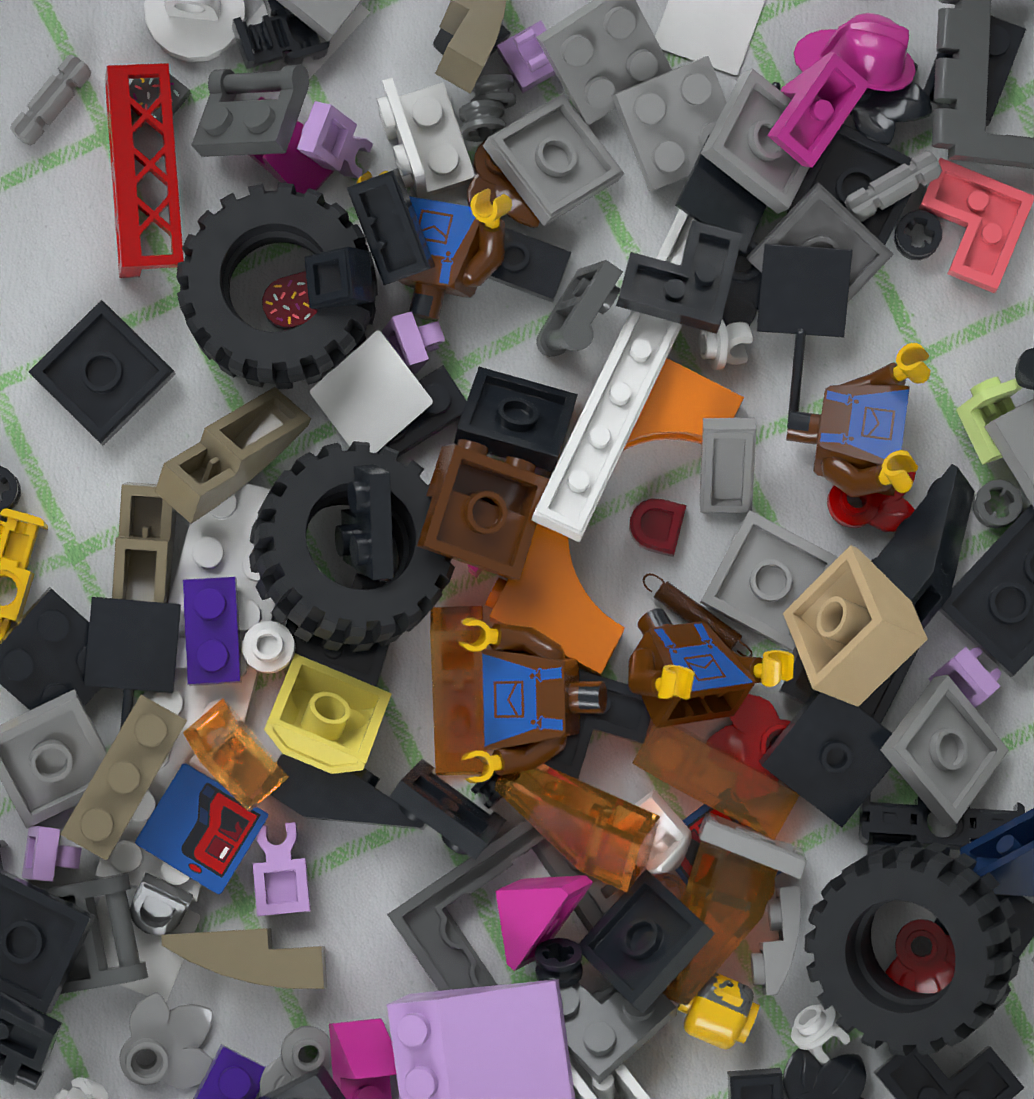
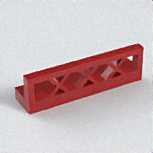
(123, 168)

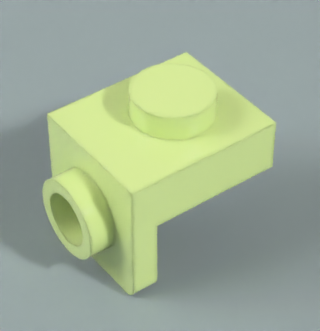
(988, 402)

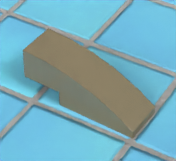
(475, 34)
(230, 454)
(143, 545)
(250, 957)

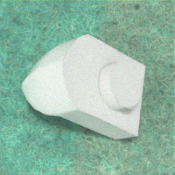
(671, 837)

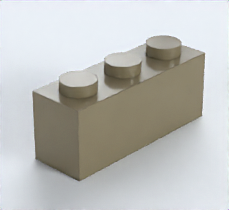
(123, 777)

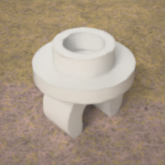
(725, 345)
(268, 647)
(814, 1027)

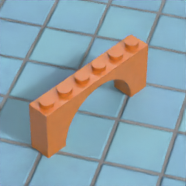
(549, 589)

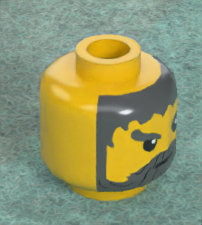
(721, 1012)

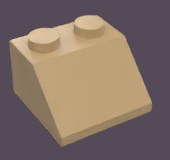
(853, 628)

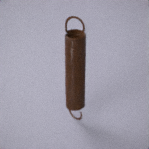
(693, 612)

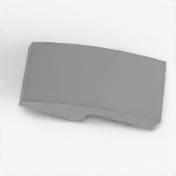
(775, 957)

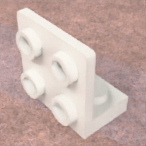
(429, 139)

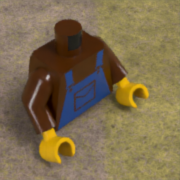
(464, 247)
(864, 428)
(692, 674)
(528, 698)

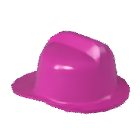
(868, 45)

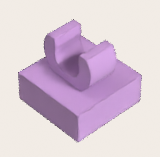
(526, 58)
(413, 342)
(970, 675)
(44, 854)

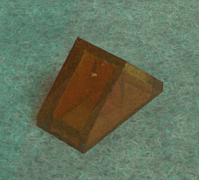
(234, 755)

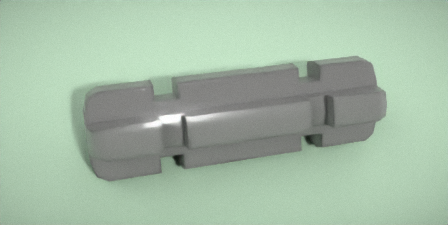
(50, 100)
(893, 186)

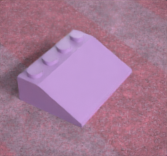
(482, 1043)

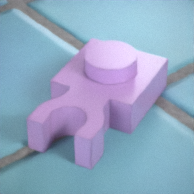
(330, 140)
(281, 881)

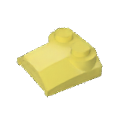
(326, 717)

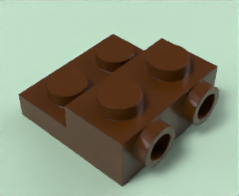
(482, 509)

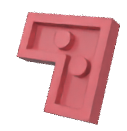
(990, 214)

